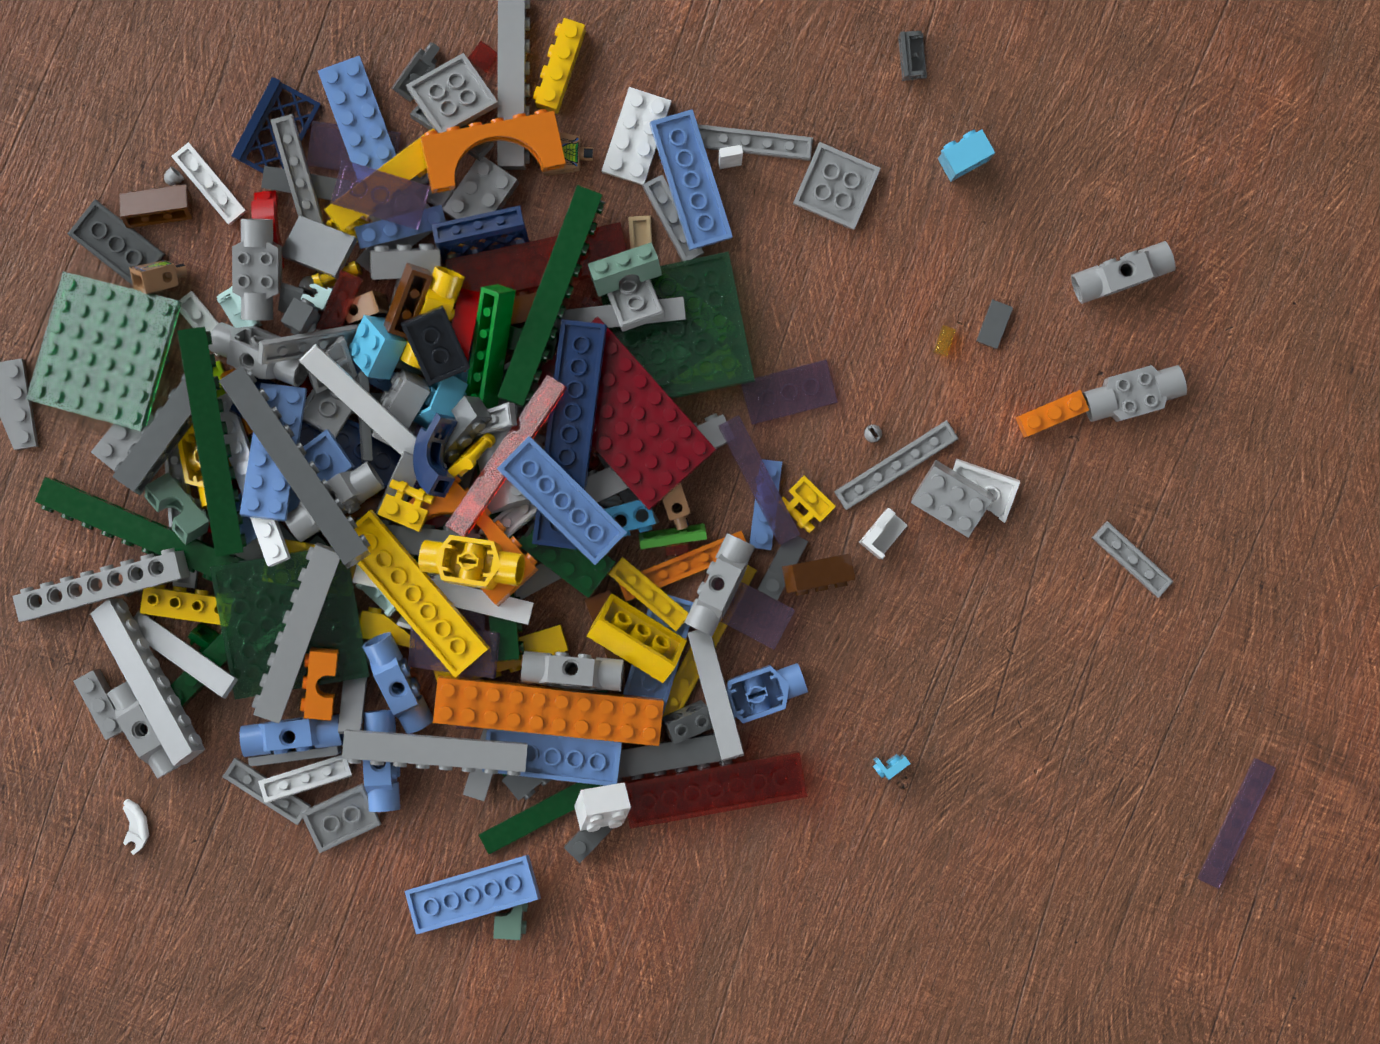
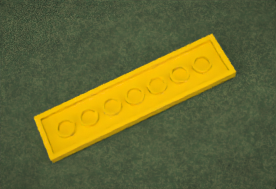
(418, 598)

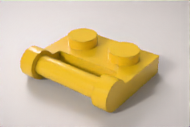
(327, 281)
(471, 455)

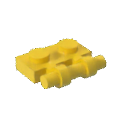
(812, 499)
(403, 512)

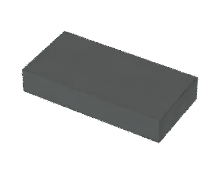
(994, 324)

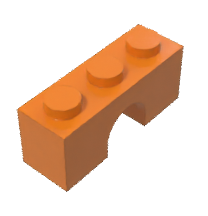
(1052, 413)
(318, 703)

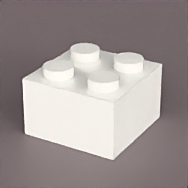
(602, 807)

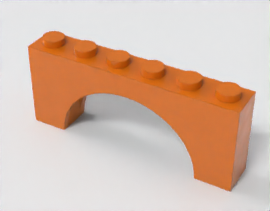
(534, 132)
(493, 531)

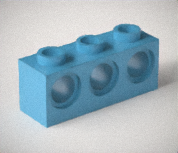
(629, 511)

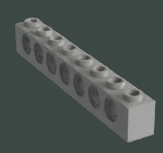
(27, 602)

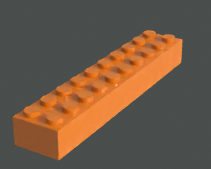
(548, 710)

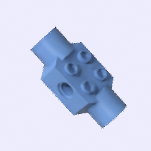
(764, 691)
(403, 698)
(270, 736)
(381, 780)

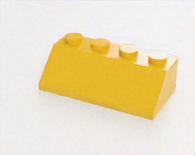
(637, 638)

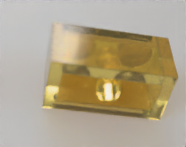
(944, 341)

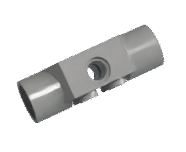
(1138, 266)
(256, 269)
(242, 349)
(1135, 393)
(350, 488)
(729, 566)
(591, 674)
(132, 722)

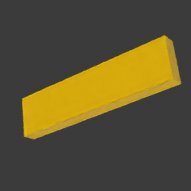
(648, 594)

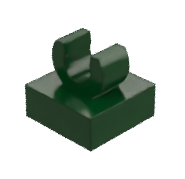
(202, 636)

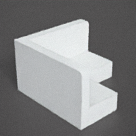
(883, 533)

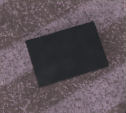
(435, 345)

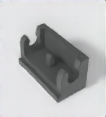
(912, 55)

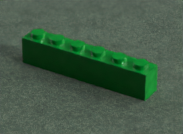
(490, 343)

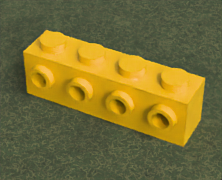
(560, 66)
(180, 604)

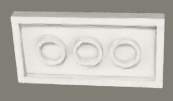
(633, 141)

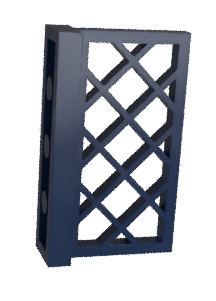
(259, 118)
(477, 227)

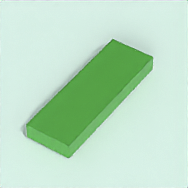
(672, 536)

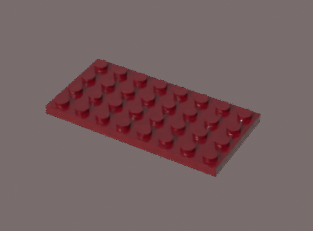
(641, 427)

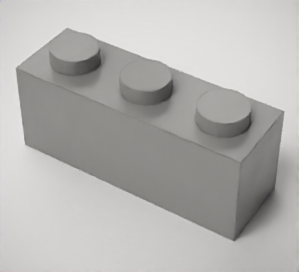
(94, 692)

